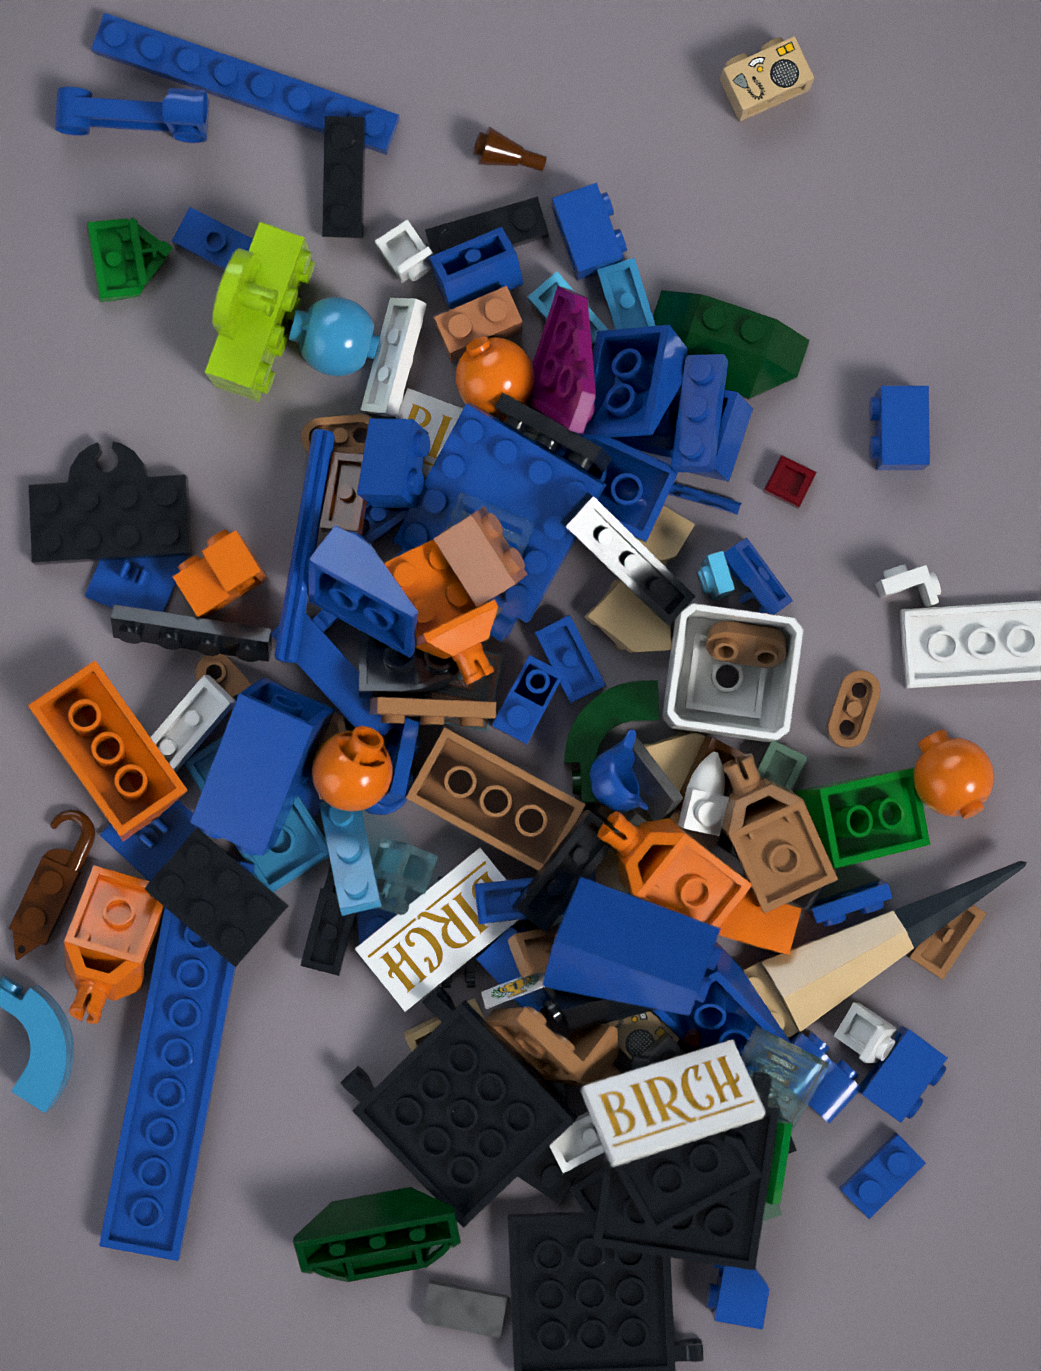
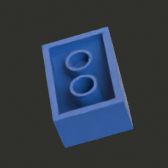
(634, 380)
(733, 425)
(634, 485)
(360, 590)
(728, 1010)

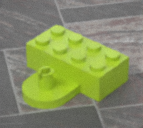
(254, 309)

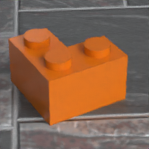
(221, 575)

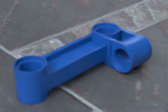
(181, 113)

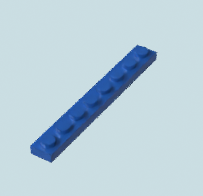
(237, 80)

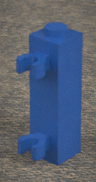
(334, 672)

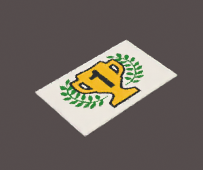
(512, 989)

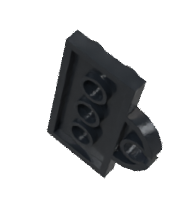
(109, 512)

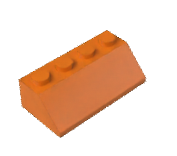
(108, 750)

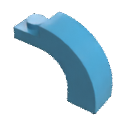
(50, 1043)

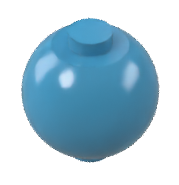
(335, 336)

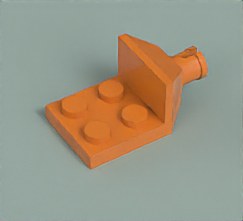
(447, 615)
(673, 869)
(109, 940)

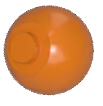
(491, 369)
(352, 769)
(953, 775)

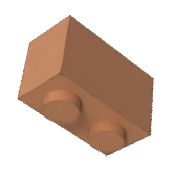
(487, 316)
(481, 556)

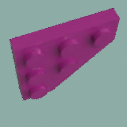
(565, 363)

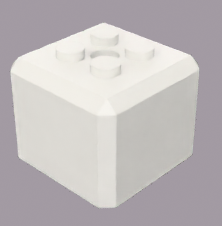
(753, 708)

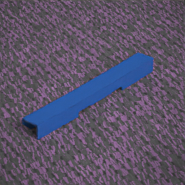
(705, 498)

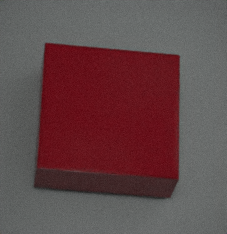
(789, 481)

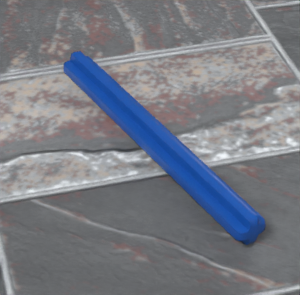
(304, 546)

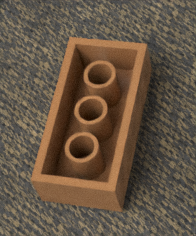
(494, 800)

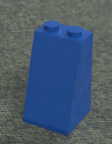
(261, 765)
(631, 951)

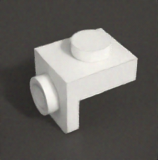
(405, 252)
(901, 579)
(866, 1034)

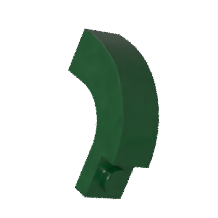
(618, 705)

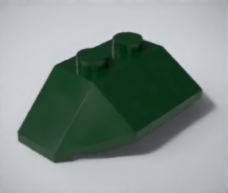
(758, 347)
(377, 1235)

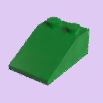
(867, 816)

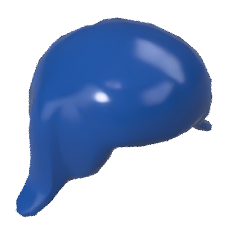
(613, 777)

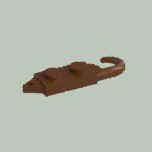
(51, 887)

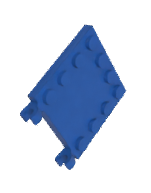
(516, 475)

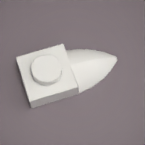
(705, 798)

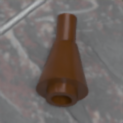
(499, 150)

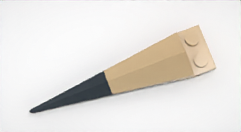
(833, 967)

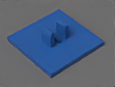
(135, 582)
(156, 842)

